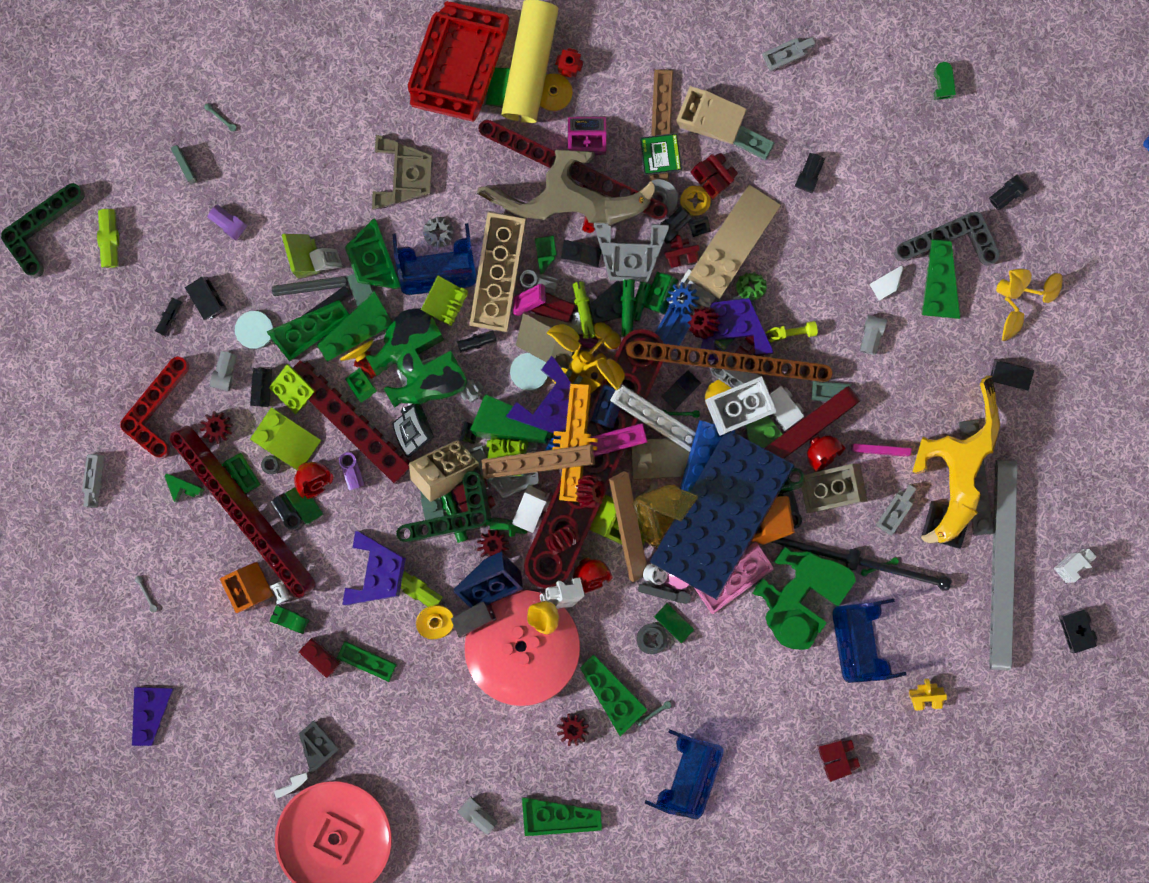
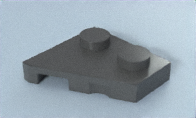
(317, 746)

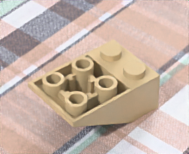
(710, 115)
(441, 470)

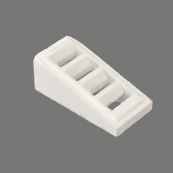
(325, 259)

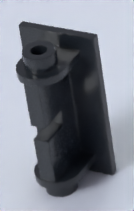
(260, 387)

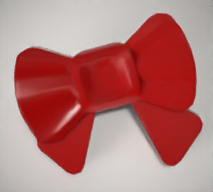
(363, 364)

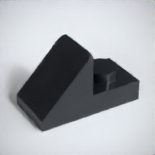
(681, 390)

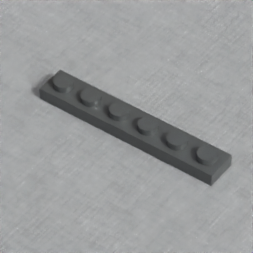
(982, 521)

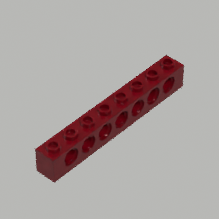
(393, 472)

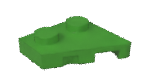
(763, 432)

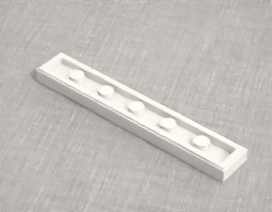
(654, 417)

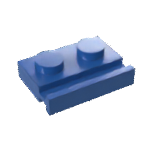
(673, 327)

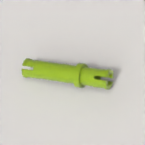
(583, 308)

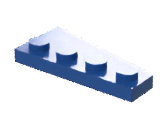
(703, 446)

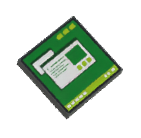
(660, 154)

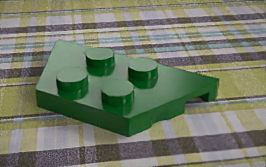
(371, 259)

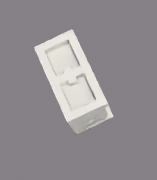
(786, 410)
(530, 509)

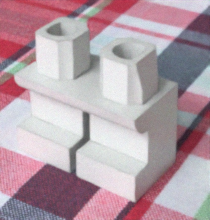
(1073, 563)
(564, 595)

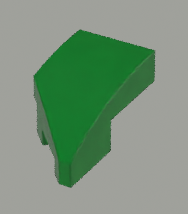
(545, 251)
(506, 524)

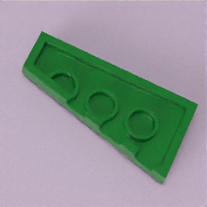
(940, 286)
(360, 325)
(306, 330)
(614, 697)
(550, 818)

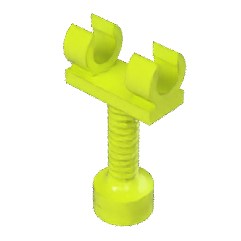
(781, 333)

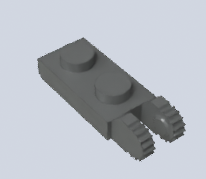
(665, 593)

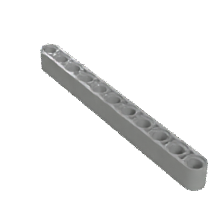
(1003, 565)

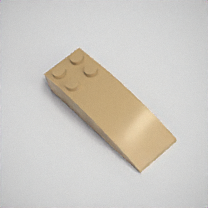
(733, 241)
(497, 271)

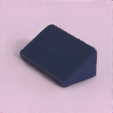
(605, 410)

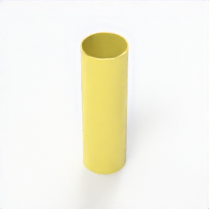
(530, 61)

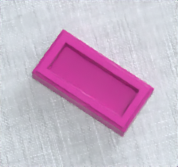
(529, 299)

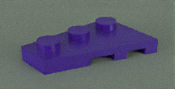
(147, 713)

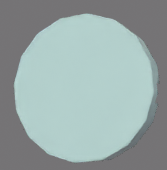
(252, 329)
(526, 372)

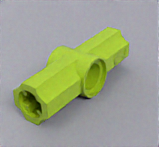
(108, 238)
(419, 590)

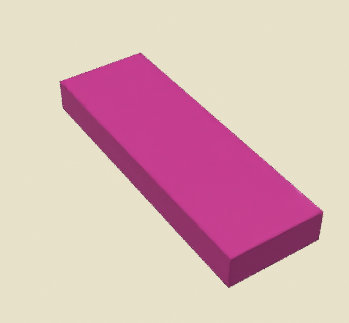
(620, 439)
(881, 450)

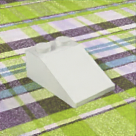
(740, 405)

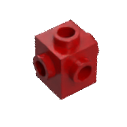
(572, 69)

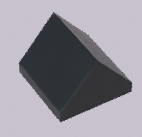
(699, 226)
(466, 434)

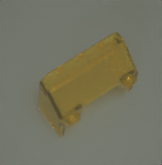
(659, 509)

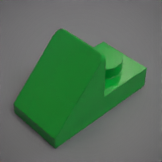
(360, 385)
(177, 485)

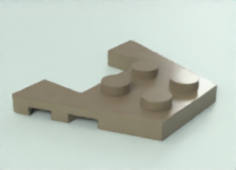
(410, 177)

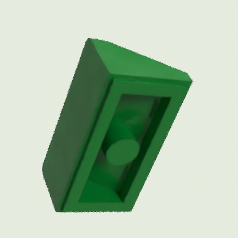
(497, 87)
(658, 292)
(241, 473)
(305, 507)
(673, 623)

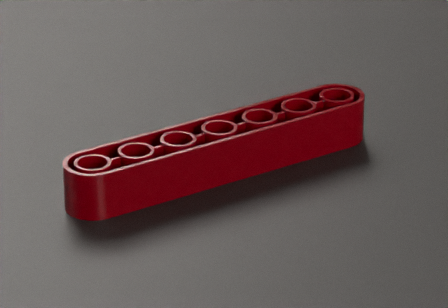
(642, 377)

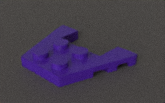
(738, 321)
(553, 410)
(382, 575)

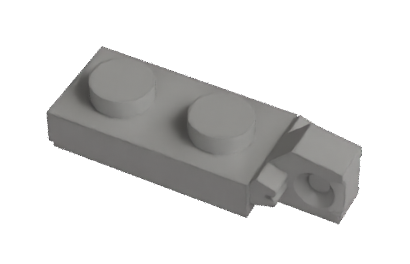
(787, 52)
(92, 480)
(896, 510)

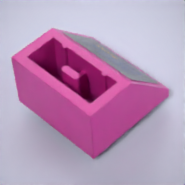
(587, 134)

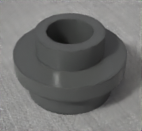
(264, 464)

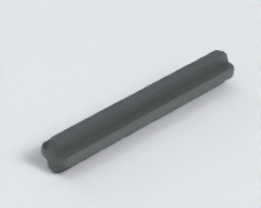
(309, 286)

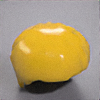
(543, 617)

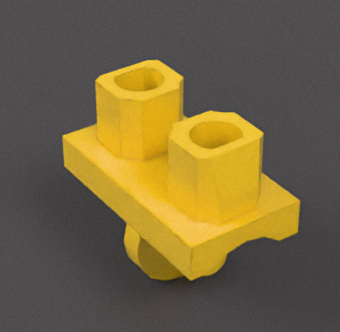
(925, 693)

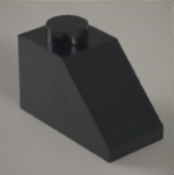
(580, 254)

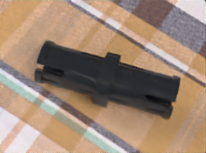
(168, 316)
(476, 341)

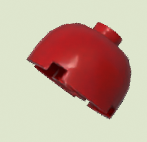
(823, 451)
(311, 478)
(592, 574)

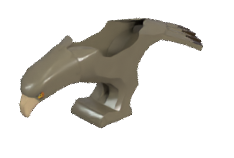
(565, 195)

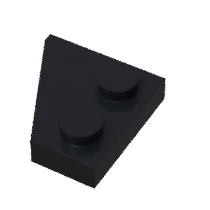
(607, 305)

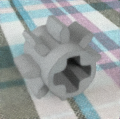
(472, 391)

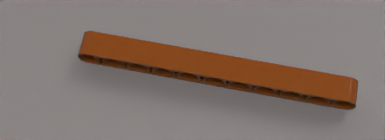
(738, 361)

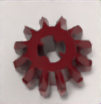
(704, 322)
(222, 423)
(590, 491)
(562, 539)
(486, 548)
(569, 735)

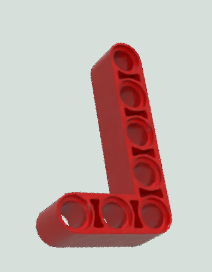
(152, 406)

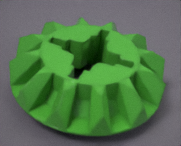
(748, 292)

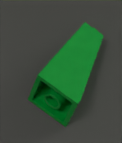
(493, 423)

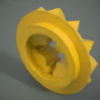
(702, 195)

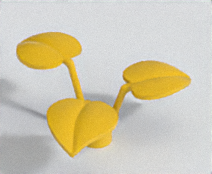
(1013, 289)
(568, 339)

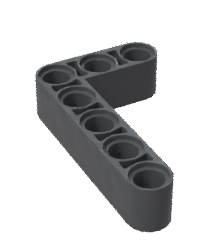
(948, 234)

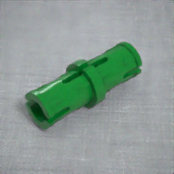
(641, 297)

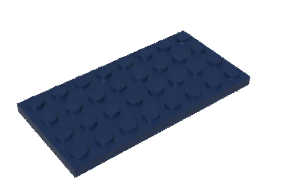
(730, 507)

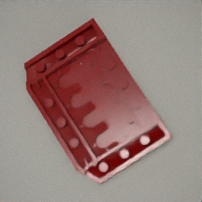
(457, 60)

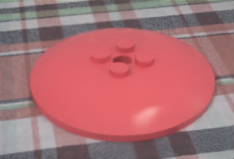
(528, 675)
(327, 809)

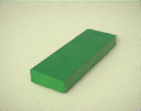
(366, 661)

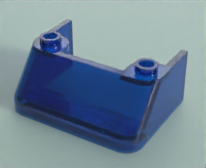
(420, 272)
(857, 642)
(693, 777)

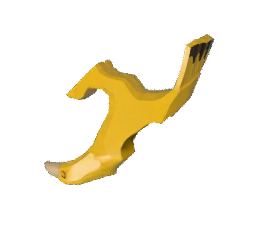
(963, 461)

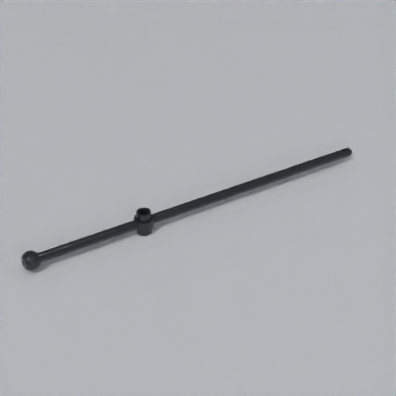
(853, 560)

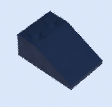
(490, 581)

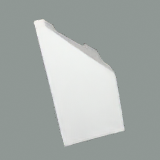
(887, 284)
(296, 780)

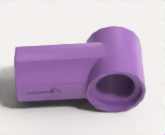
(230, 224)
(351, 473)

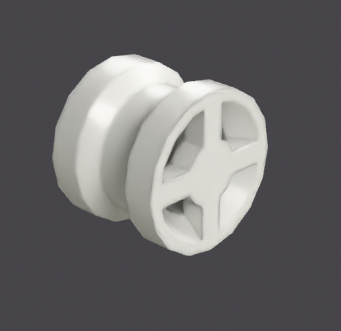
(654, 574)

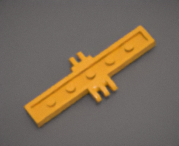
(574, 436)

